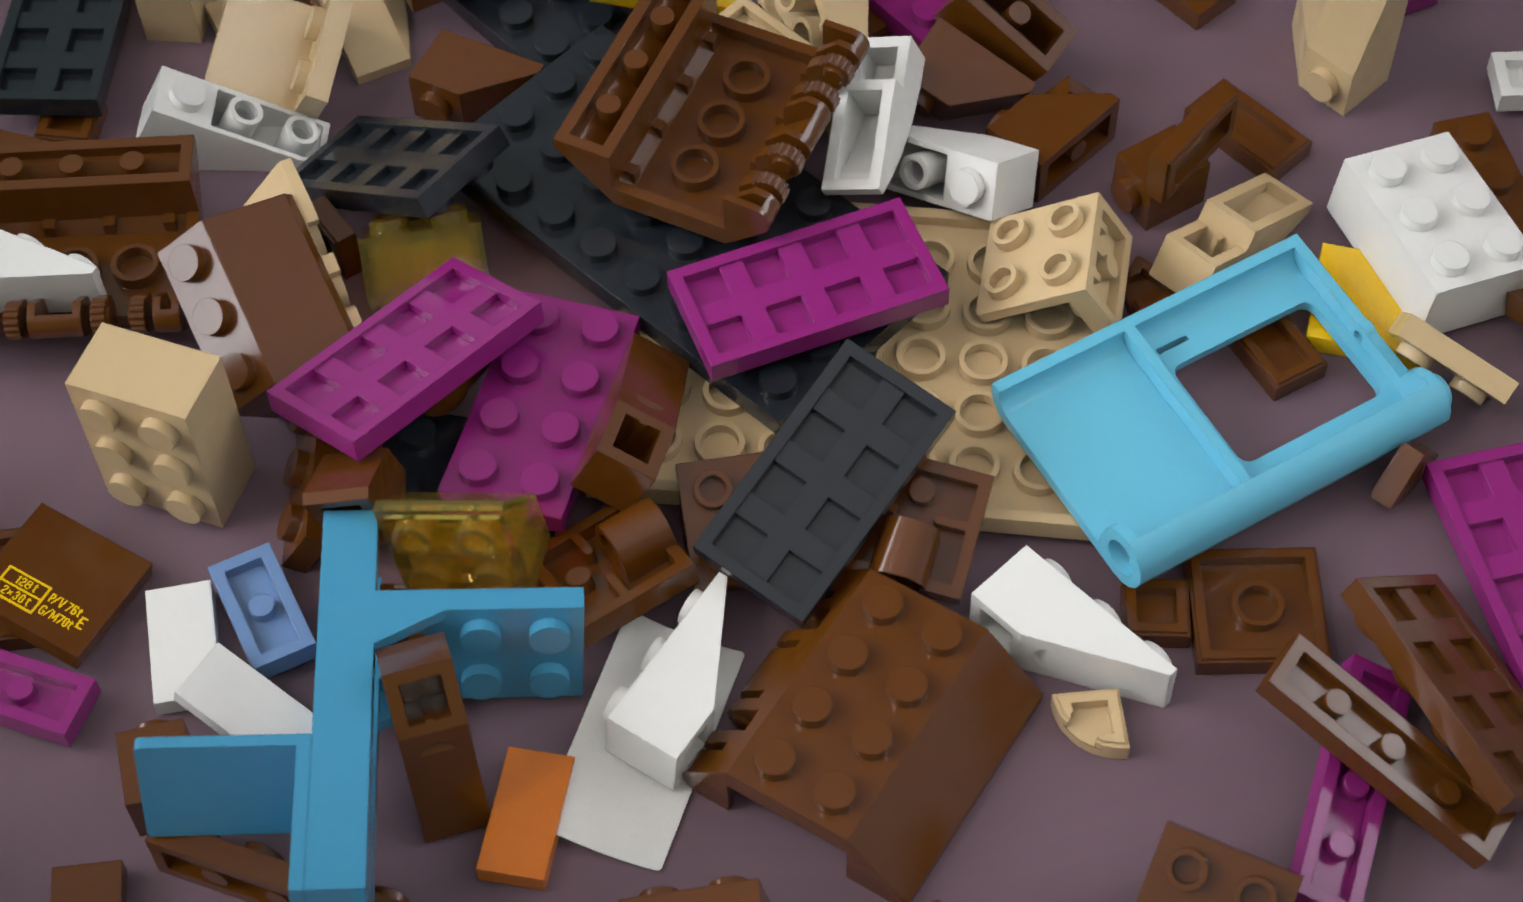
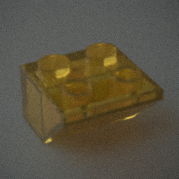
(404, 251)
(464, 539)

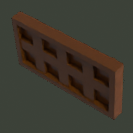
(1451, 675)

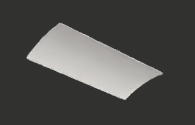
(608, 800)

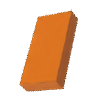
(525, 819)

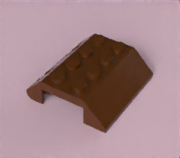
(706, 115)
(113, 206)
(873, 729)

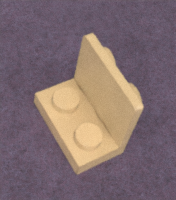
(280, 51)
(1056, 257)

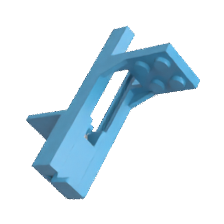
(327, 780)

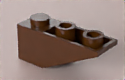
(633, 425)
(433, 736)

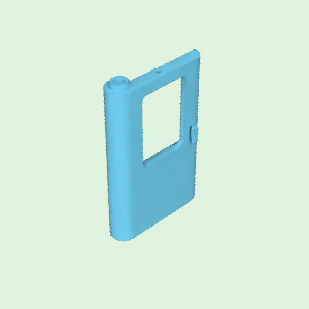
(1144, 459)

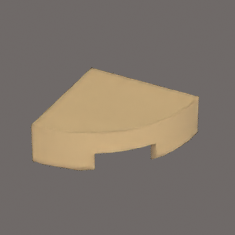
(1093, 721)

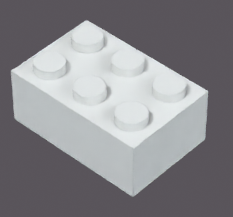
(1430, 231)

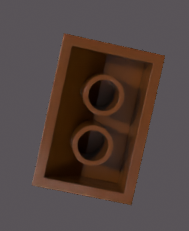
(256, 295)

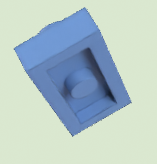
(263, 611)

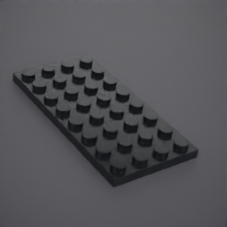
(627, 253)

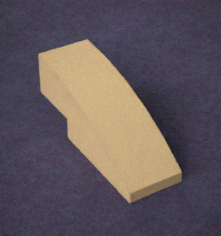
(1229, 231)

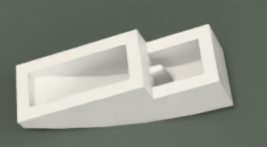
(874, 118)

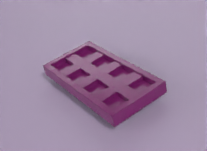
(807, 288)
(405, 358)
(541, 407)
(1483, 516)

